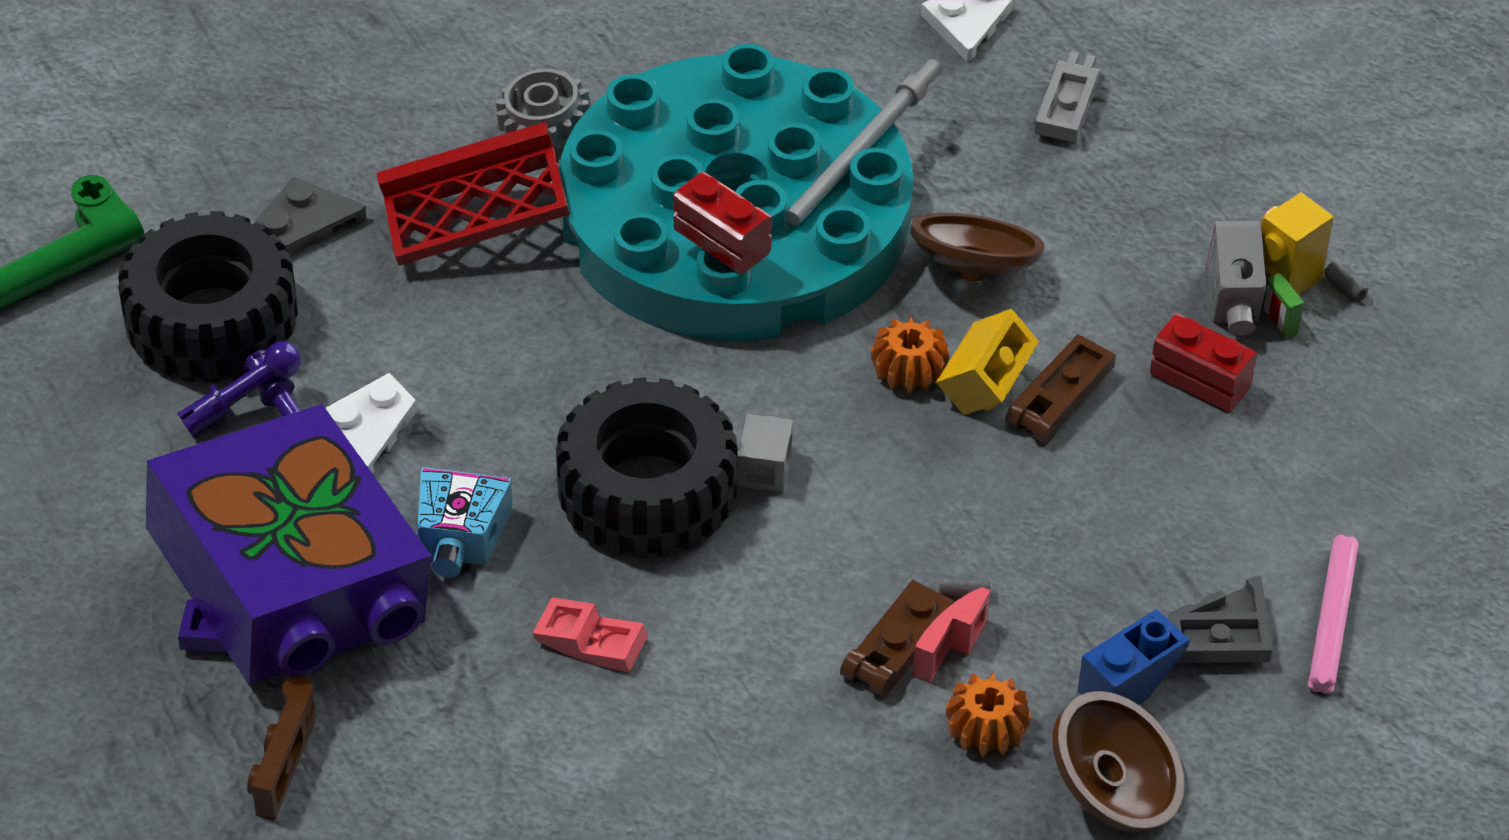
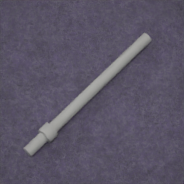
(907, 94)

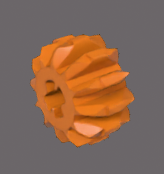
(909, 354)
(988, 714)

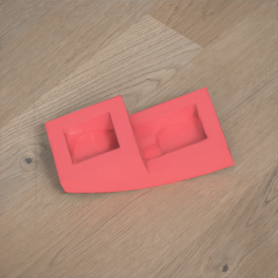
(954, 629)
(584, 635)

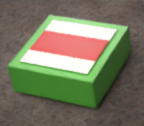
(1282, 305)

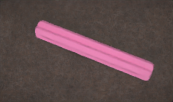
(1333, 614)

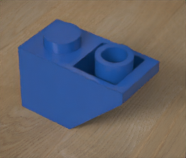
(1133, 659)

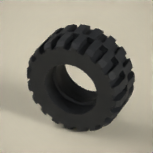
(197, 256)
(652, 512)

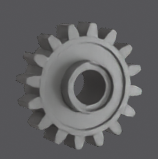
(540, 98)

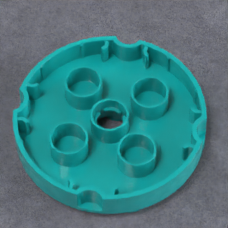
(766, 135)

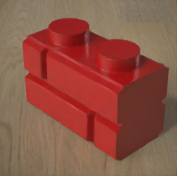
(722, 222)
(1203, 362)

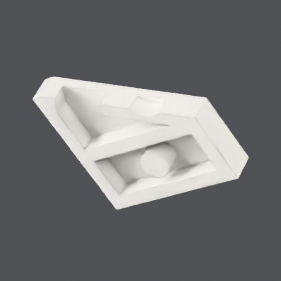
(966, 21)
(374, 416)

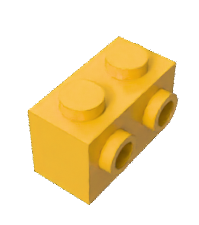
(1296, 241)
(987, 362)

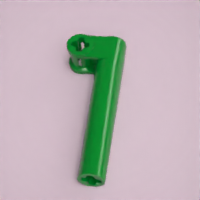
(103, 231)

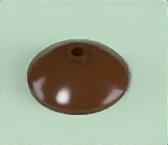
(976, 244)
(1118, 762)

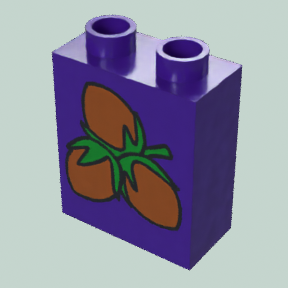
(287, 544)

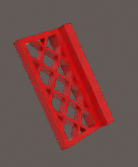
(466, 172)

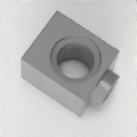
(764, 453)

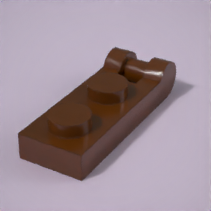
(1061, 388)
(894, 639)
(283, 748)

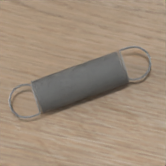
(1346, 281)
(962, 587)

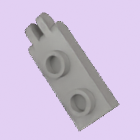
(1068, 98)

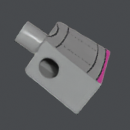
(1236, 290)

